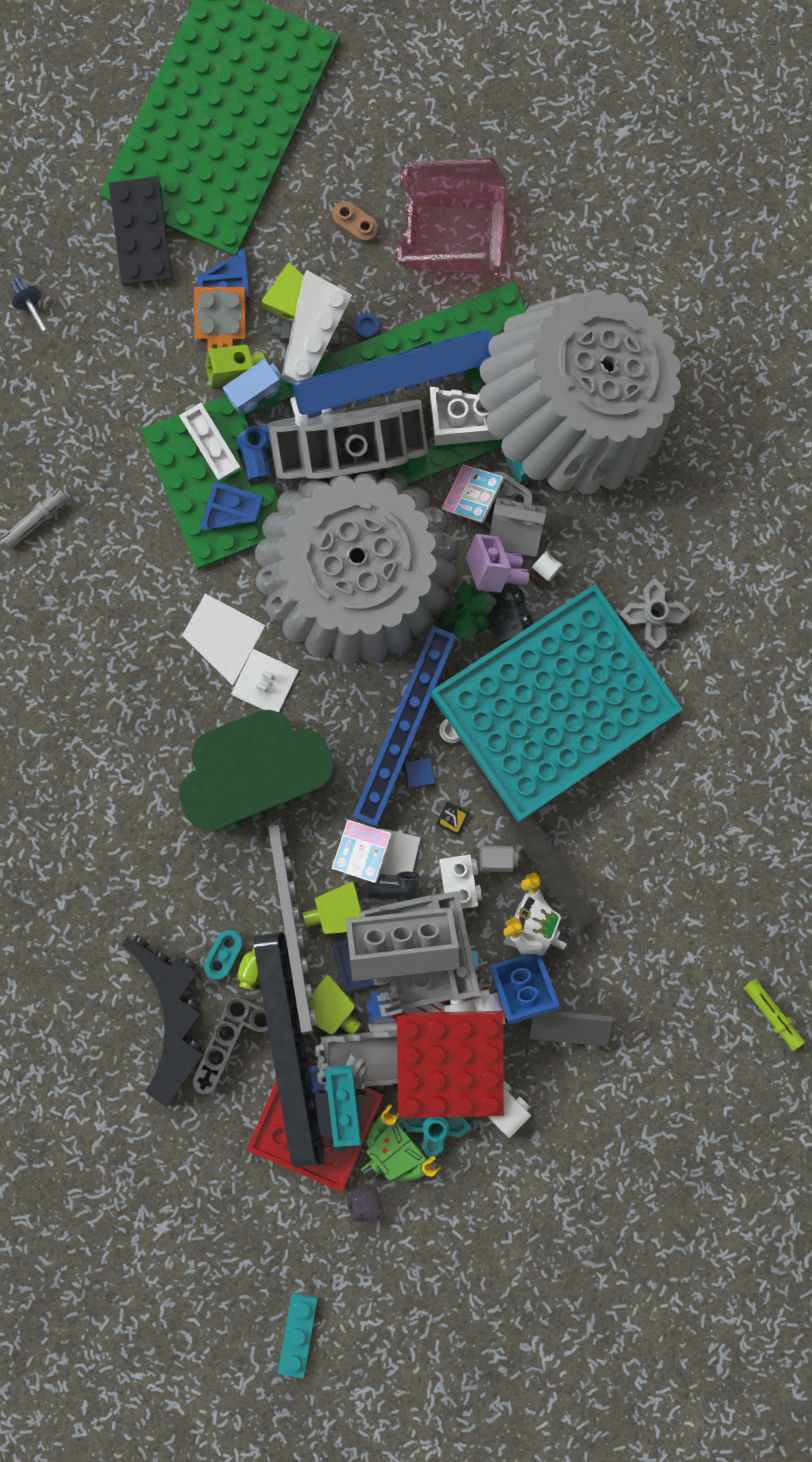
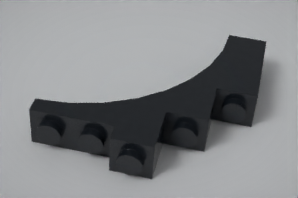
(171, 981)

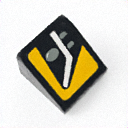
(452, 818)

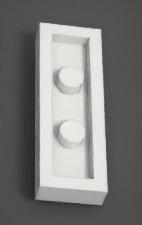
(210, 442)

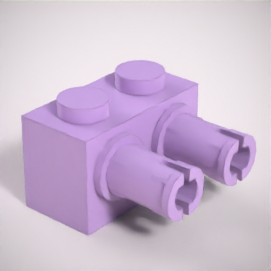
(493, 566)

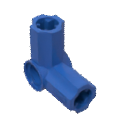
(255, 455)

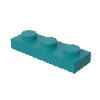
(343, 1105)
(297, 1335)

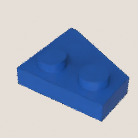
(227, 274)
(230, 507)

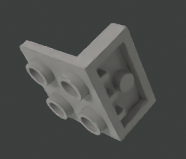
(518, 526)

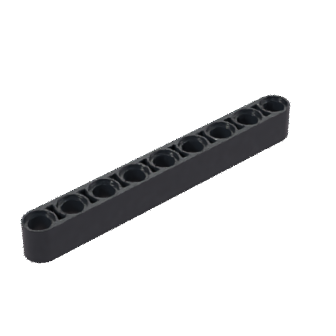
(288, 1051)

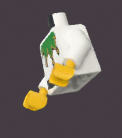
(534, 922)

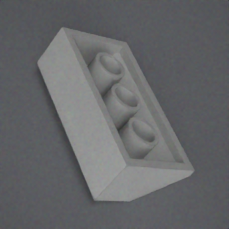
(402, 944)

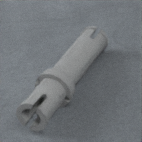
(31, 521)

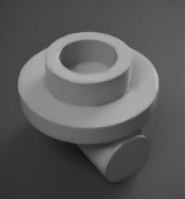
(358, 1066)

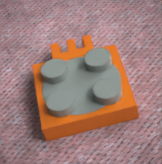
(219, 315)

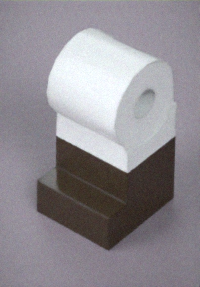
(545, 570)

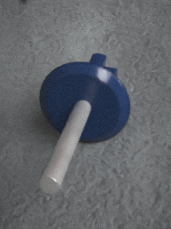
(27, 298)

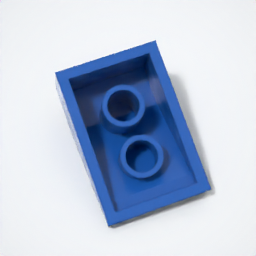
(524, 987)

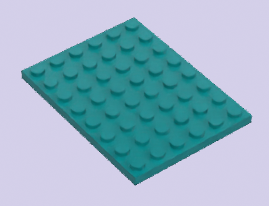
(555, 702)

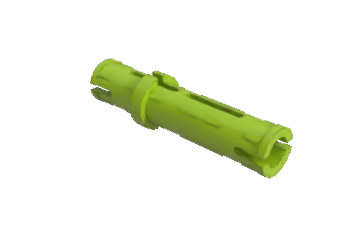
(781, 1023)

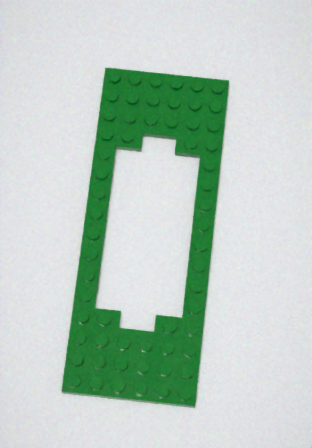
(190, 479)

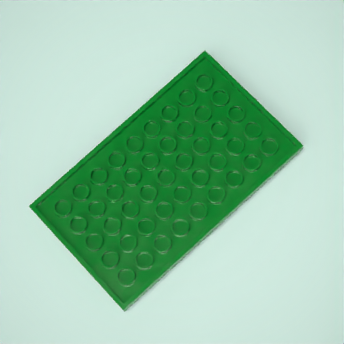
(224, 115)

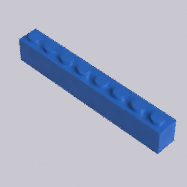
(391, 373)
(404, 726)

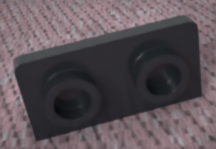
(509, 613)

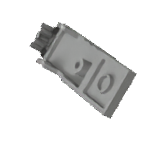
(375, 1047)

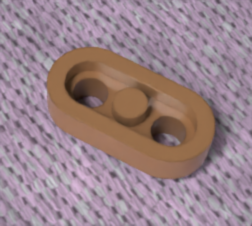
(354, 221)

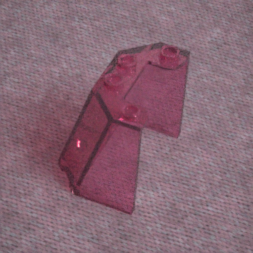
(454, 217)

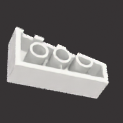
(315, 320)
(458, 417)

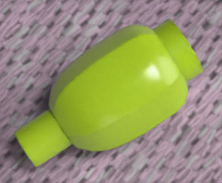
(248, 971)

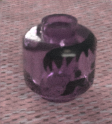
(364, 1204)

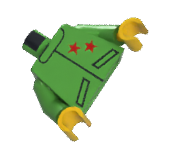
(394, 1152)

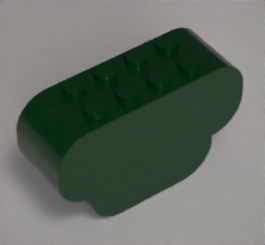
(251, 770)

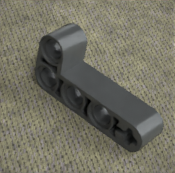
(226, 1046)

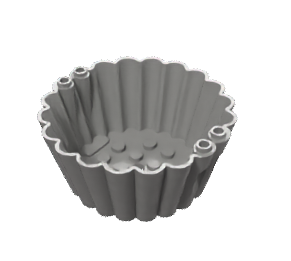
(561, 404)
(347, 604)

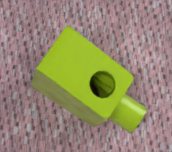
(284, 293)
(228, 363)
(334, 909)
(333, 1007)

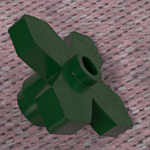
(469, 613)

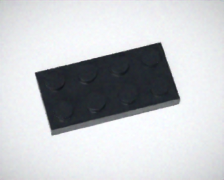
(140, 230)

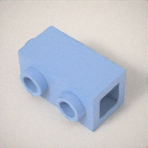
(253, 386)

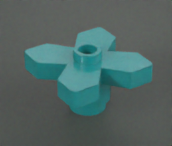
(434, 1134)

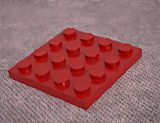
(450, 1064)
(271, 1142)

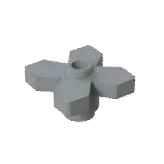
(654, 600)

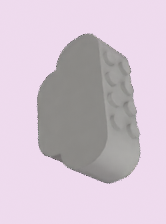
(348, 440)

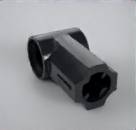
(399, 887)

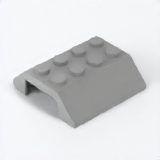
(429, 987)

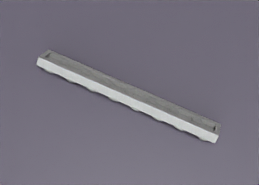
(294, 940)

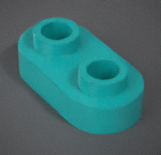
(222, 953)

